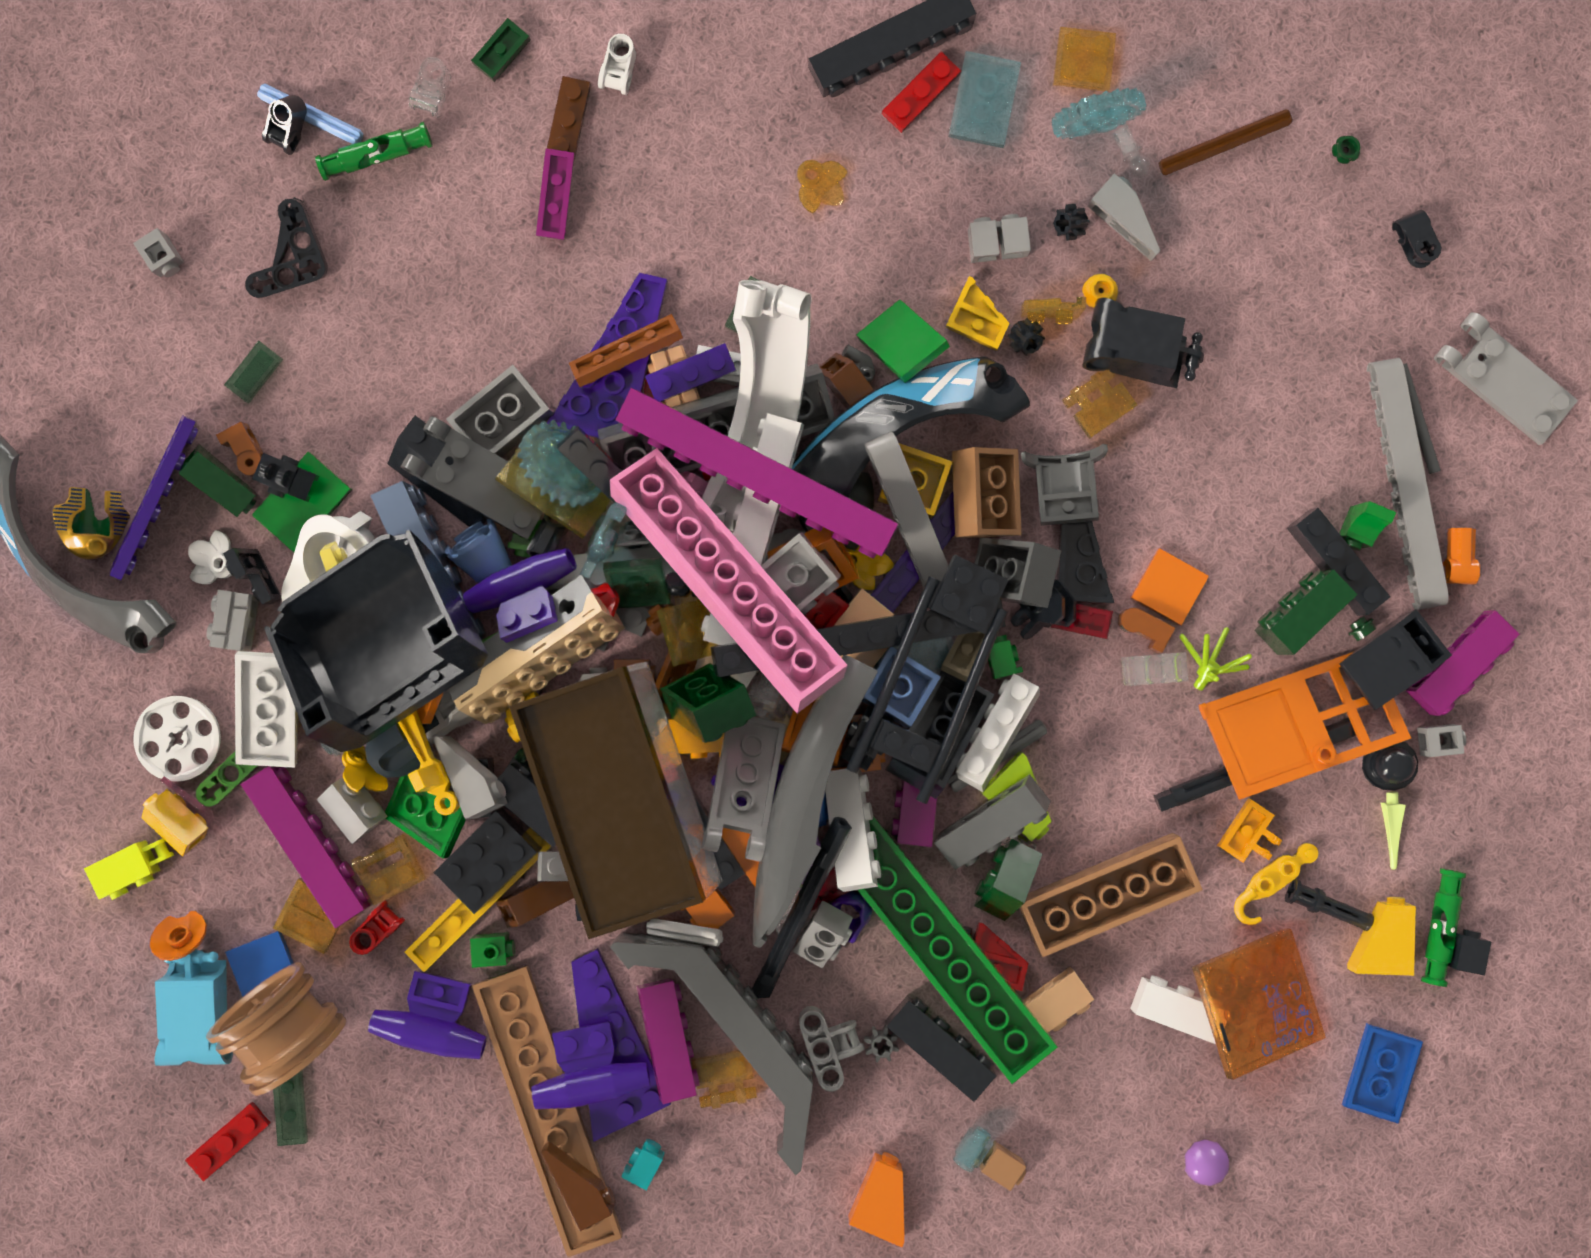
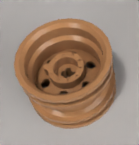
(277, 1029)

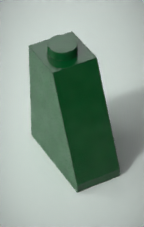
(217, 481)

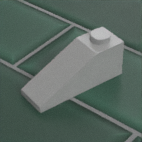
(1122, 210)
(473, 784)

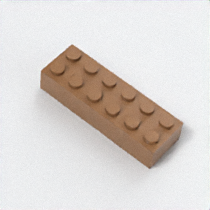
(1109, 894)

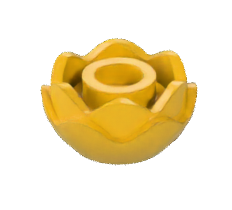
(1097, 282)

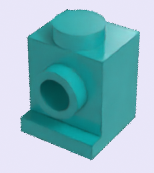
(644, 1164)

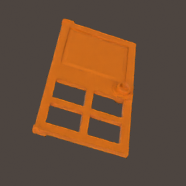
(1279, 734)

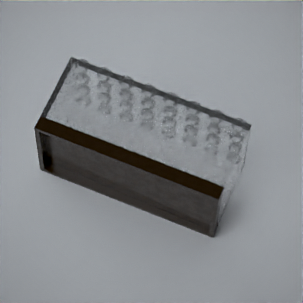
(617, 799)

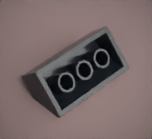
(427, 448)

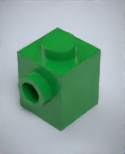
(491, 949)

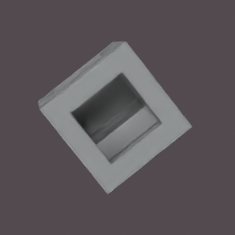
(151, 249)
(1430, 740)

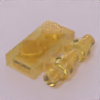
(1104, 410)
(720, 1070)

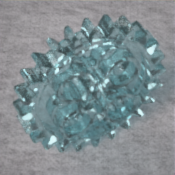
(1098, 113)
(551, 468)

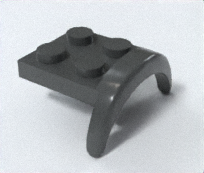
(1066, 485)

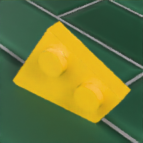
(977, 317)

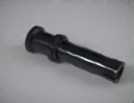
(1317, 901)

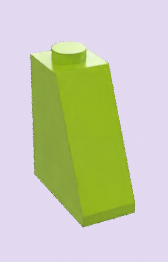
(1010, 774)

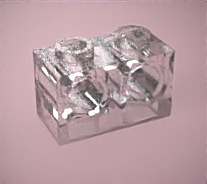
(1155, 669)

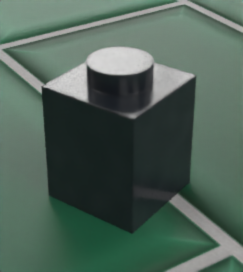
(1470, 952)

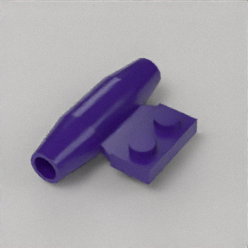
(522, 593)
(430, 1025)
(589, 1075)

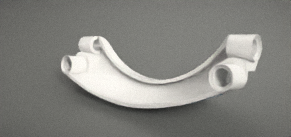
(774, 357)

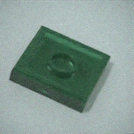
(638, 582)

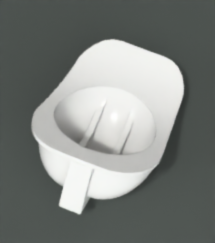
(315, 534)

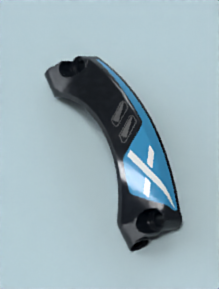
(948, 388)

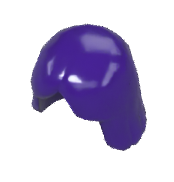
(859, 903)

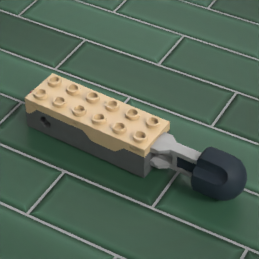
(511, 671)

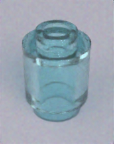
(973, 1148)

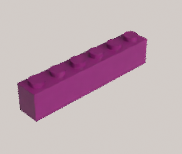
(306, 845)

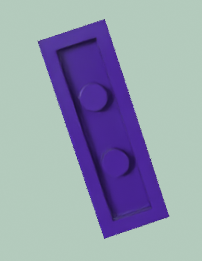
(691, 373)

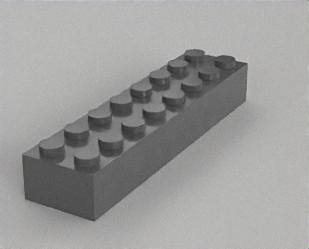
(717, 413)

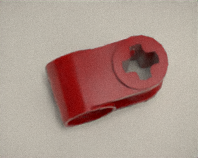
(378, 925)

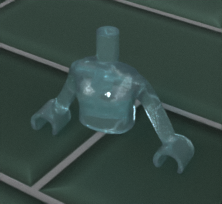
(603, 539)

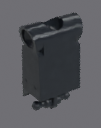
(1141, 344)

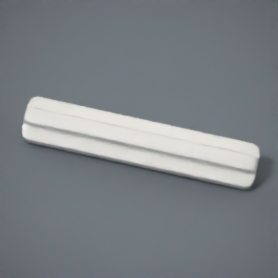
(684, 932)

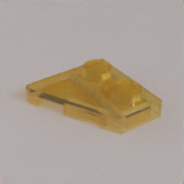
(1054, 309)
(305, 919)

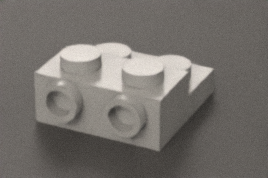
(802, 572)

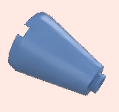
(479, 551)

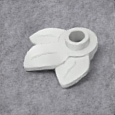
(208, 558)

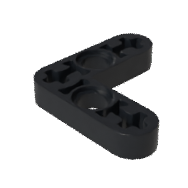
(301, 255)

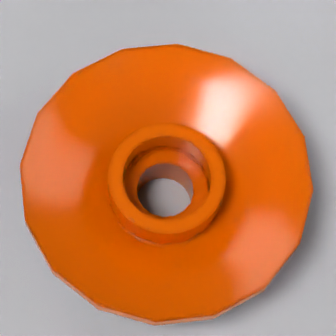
(178, 936)

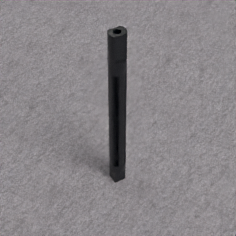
(1220, 779)
(817, 875)

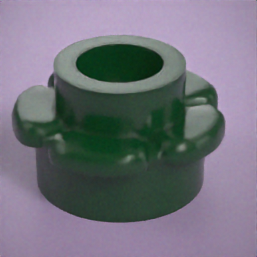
(1351, 144)
(1362, 628)

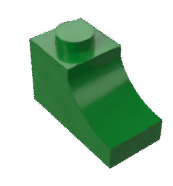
(1364, 524)

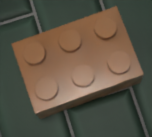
(986, 492)

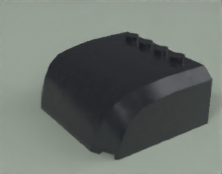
(373, 641)

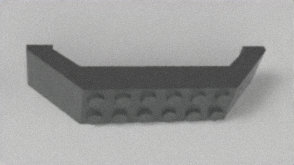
(743, 1022)

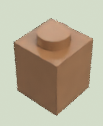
(1003, 1166)

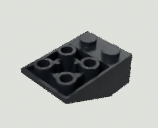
(1395, 659)

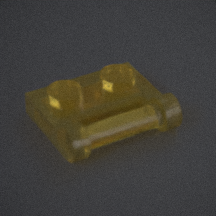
(392, 878)

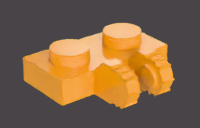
(1247, 830)

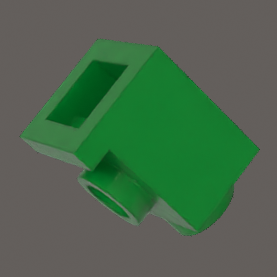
(1003, 658)

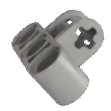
(837, 1042)

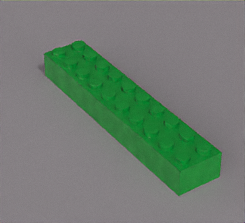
(955, 962)

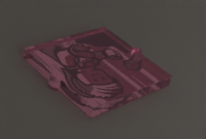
(183, 794)

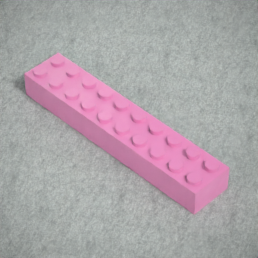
(728, 580)

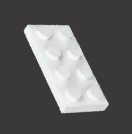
(263, 713)

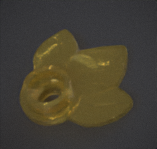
(824, 187)

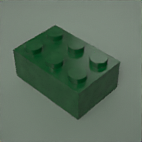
(1304, 611)
(708, 703)

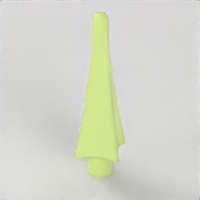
(1393, 817)

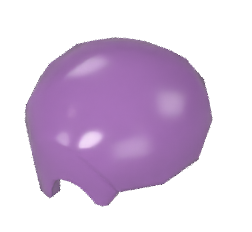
(1206, 1162)

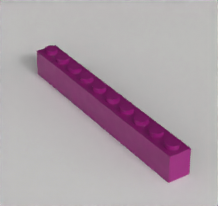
(757, 472)

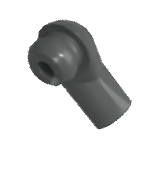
(861, 360)

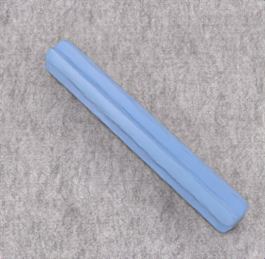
(316, 117)

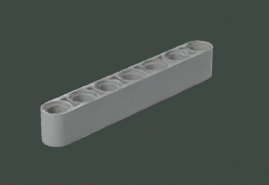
(907, 507)

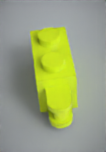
(127, 867)

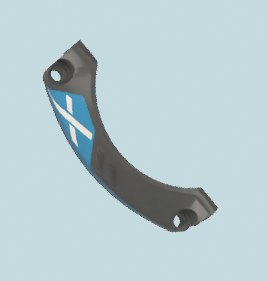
(118, 620)

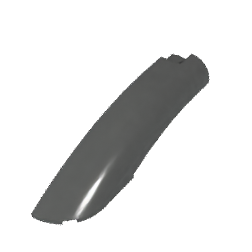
(799, 798)

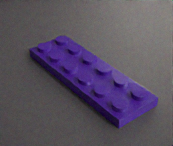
(149, 507)

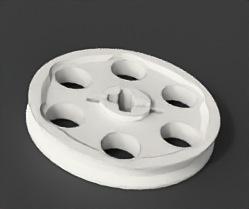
(163, 737)

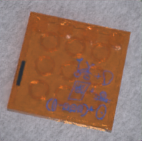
(1258, 1003)

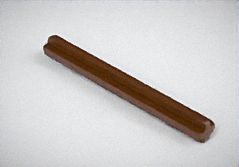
(1225, 142)

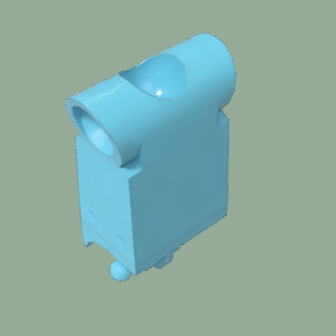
(187, 1006)

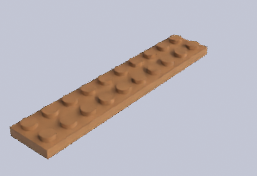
(527, 1058)

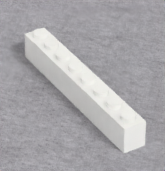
(753, 517)

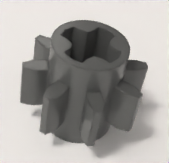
(877, 1036)

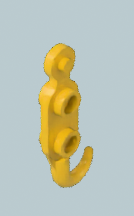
(1273, 878)

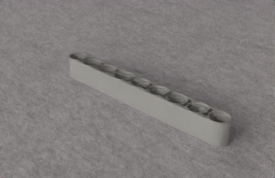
(1409, 483)

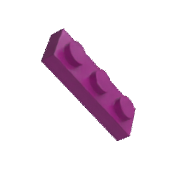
(555, 194)

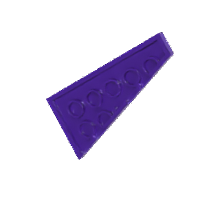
(598, 1003)

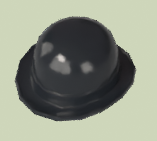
(1391, 767)

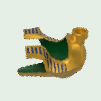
(82, 531)

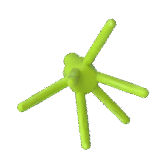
(1208, 668)

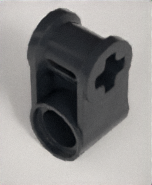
(283, 127)
(1417, 235)

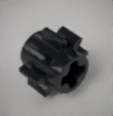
(1071, 222)
(1026, 336)

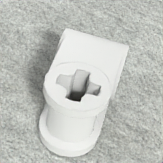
(617, 70)

